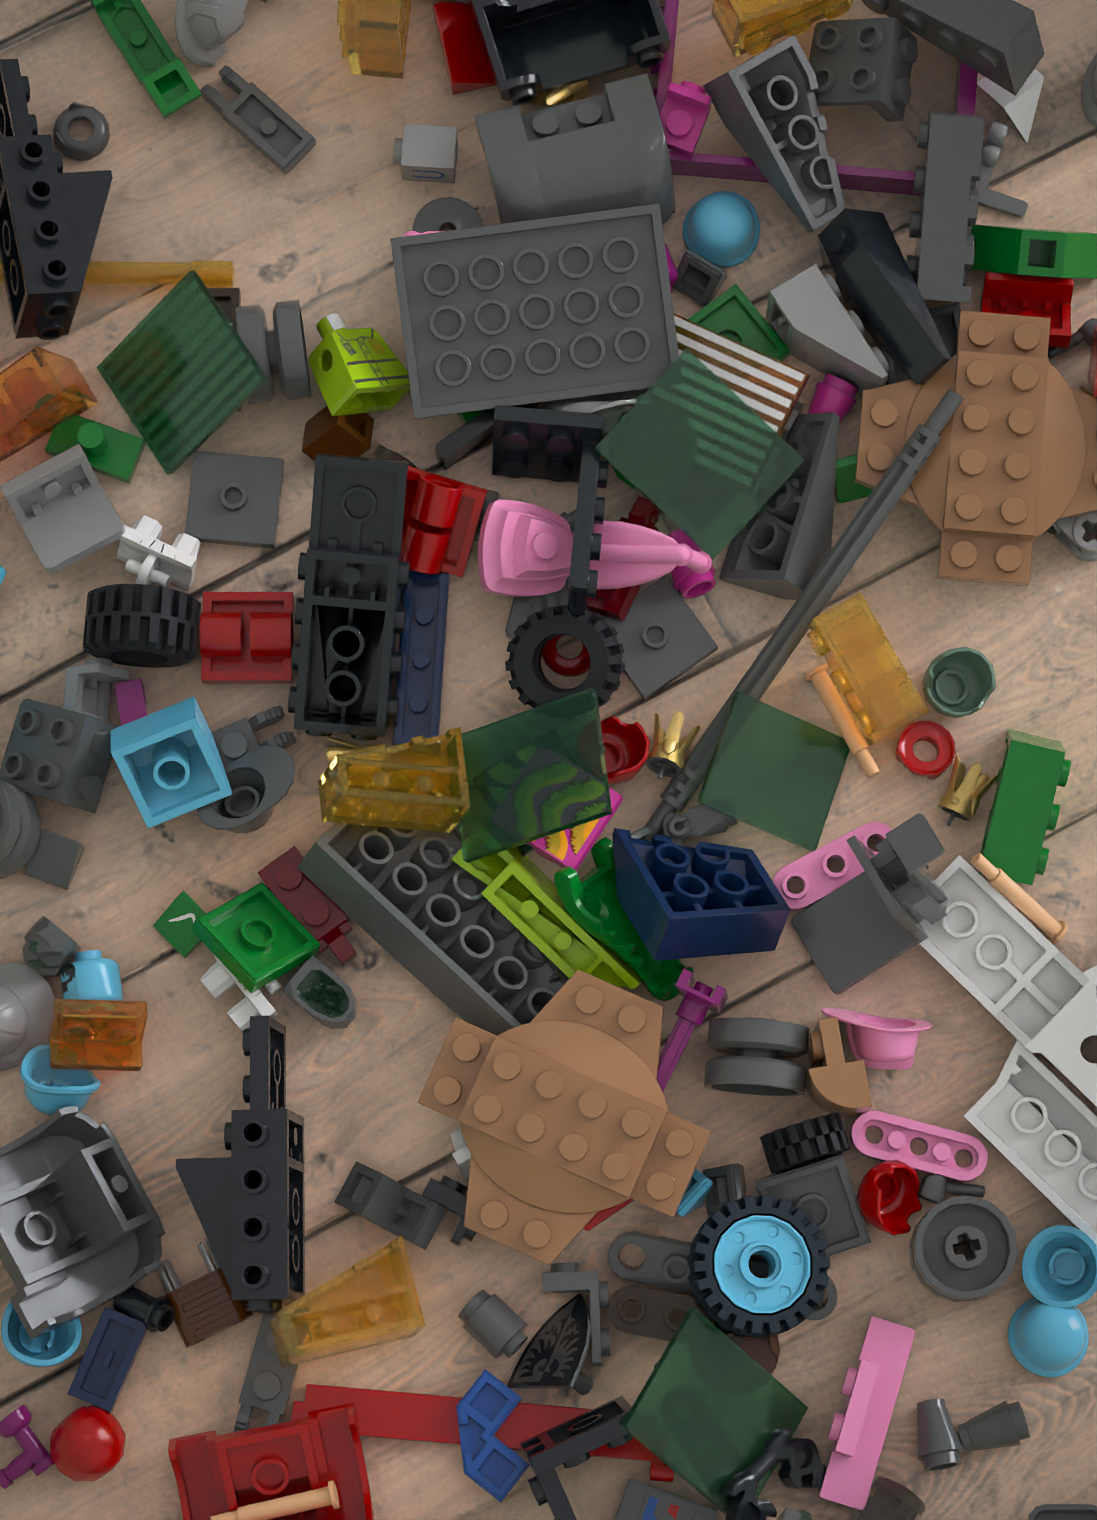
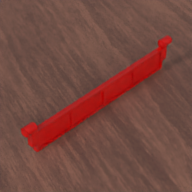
(436, 1421)

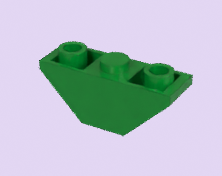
(1035, 251)

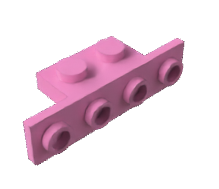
(867, 1413)

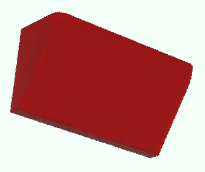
(461, 48)

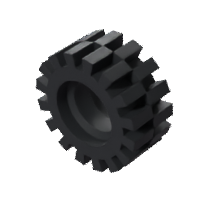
(805, 1142)

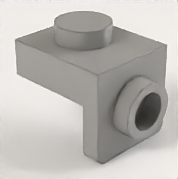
(90, 686)

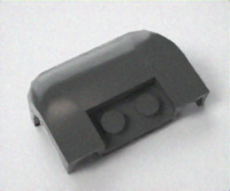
(579, 155)
(72, 1221)

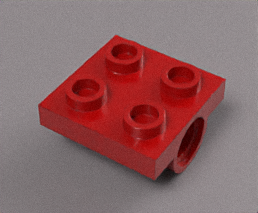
(440, 522)
(247, 637)

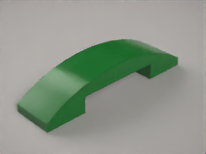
(147, 54)

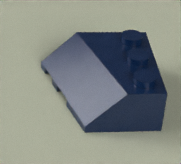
(697, 898)

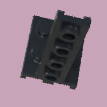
(559, 449)
(570, 1446)

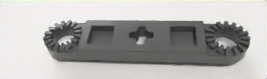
(667, 1267)

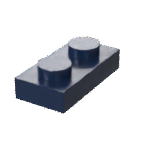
(108, 1359)

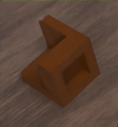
(337, 434)

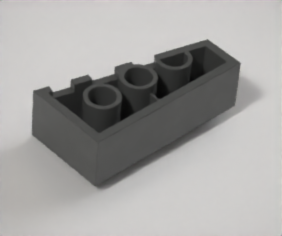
(946, 205)

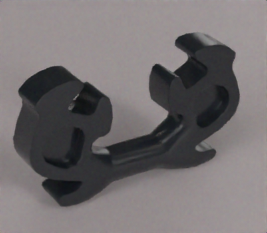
(798, 1460)

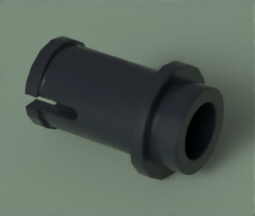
(152, 1311)

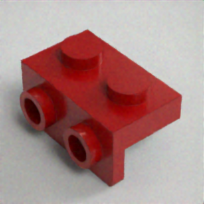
(1032, 297)

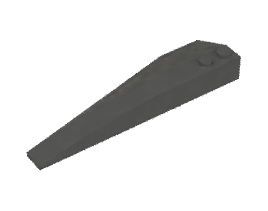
(434, 921)

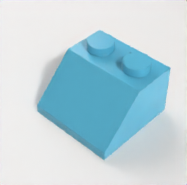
(170, 762)

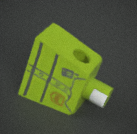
(356, 369)

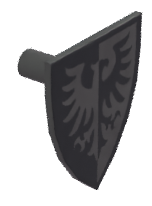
(557, 1351)

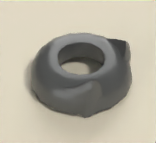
(81, 149)

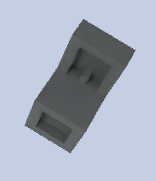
(390, 1205)

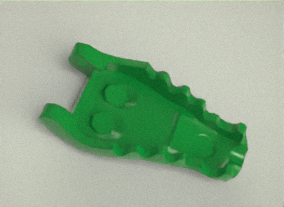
(596, 909)

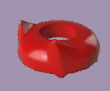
(563, 666)
(930, 732)

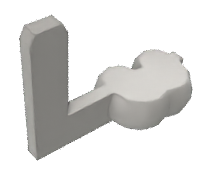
(989, 159)

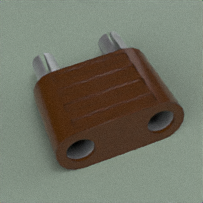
(204, 1304)

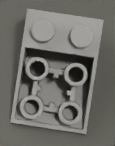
(822, 332)

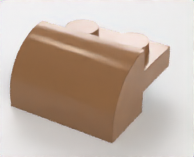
(835, 1084)

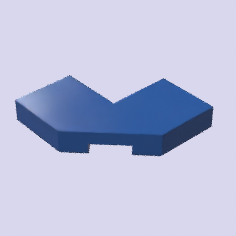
(483, 1455)

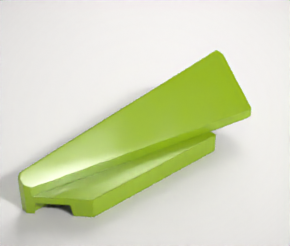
(536, 910)

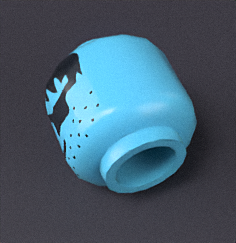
(91, 978)

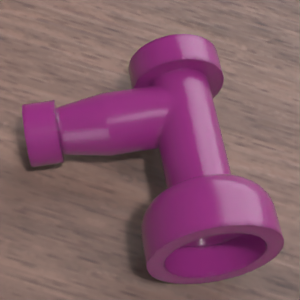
(35, 1454)

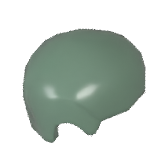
(959, 682)

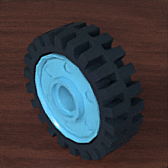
(794, 1260)

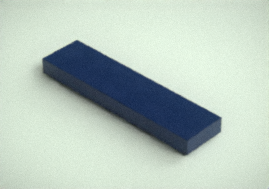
(423, 656)

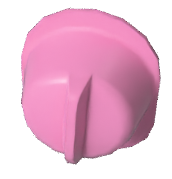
(881, 1040)

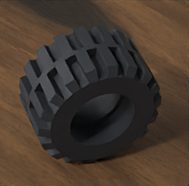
(553, 621)
(141, 625)

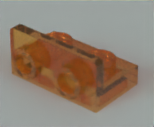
(97, 1034)

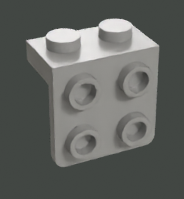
(63, 509)

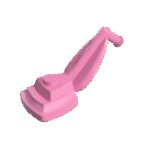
(529, 552)

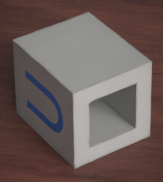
(427, 153)

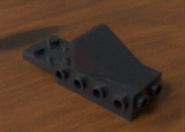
(44, 218)
(351, 599)
(256, 1197)

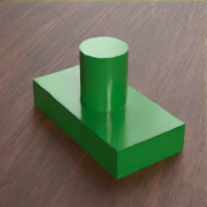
(105, 447)

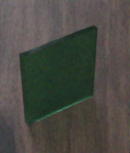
(774, 771)

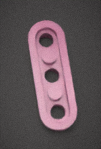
(813, 868)
(940, 1145)

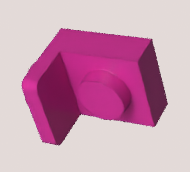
(684, 115)

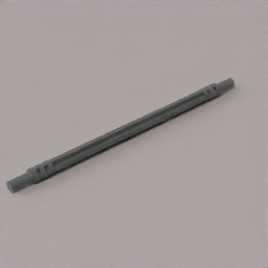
(810, 602)

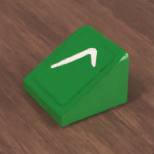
(177, 923)

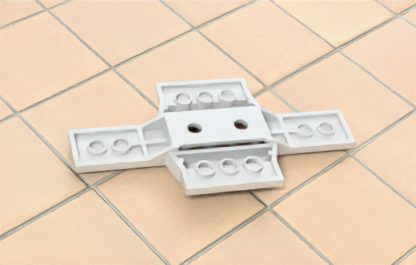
(1048, 1012)

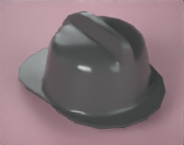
(257, 785)

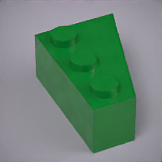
(1025, 805)

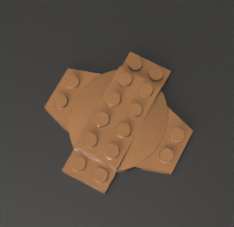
(1005, 460)
(564, 1117)

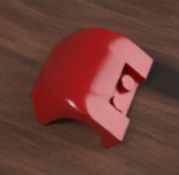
(273, 1462)

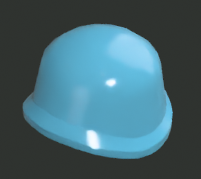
(722, 228)
(54, 1088)
(1061, 1266)
(1048, 1338)
(41, 1351)

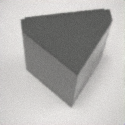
(699, 278)
(726, 1187)

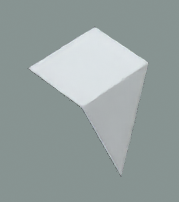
(1019, 107)

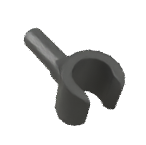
(1085, 333)
(934, 1186)

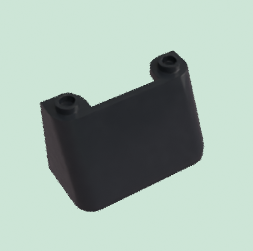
(564, 42)

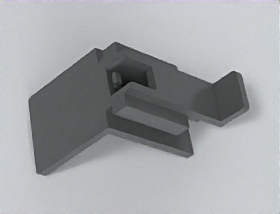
(877, 911)

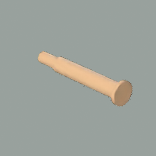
(842, 718)
(1053, 929)
(285, 1505)

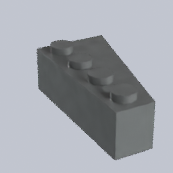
(986, 35)

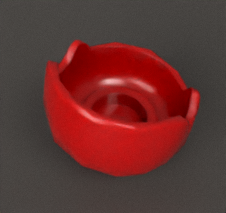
(625, 749)
(889, 1196)
(87, 1444)

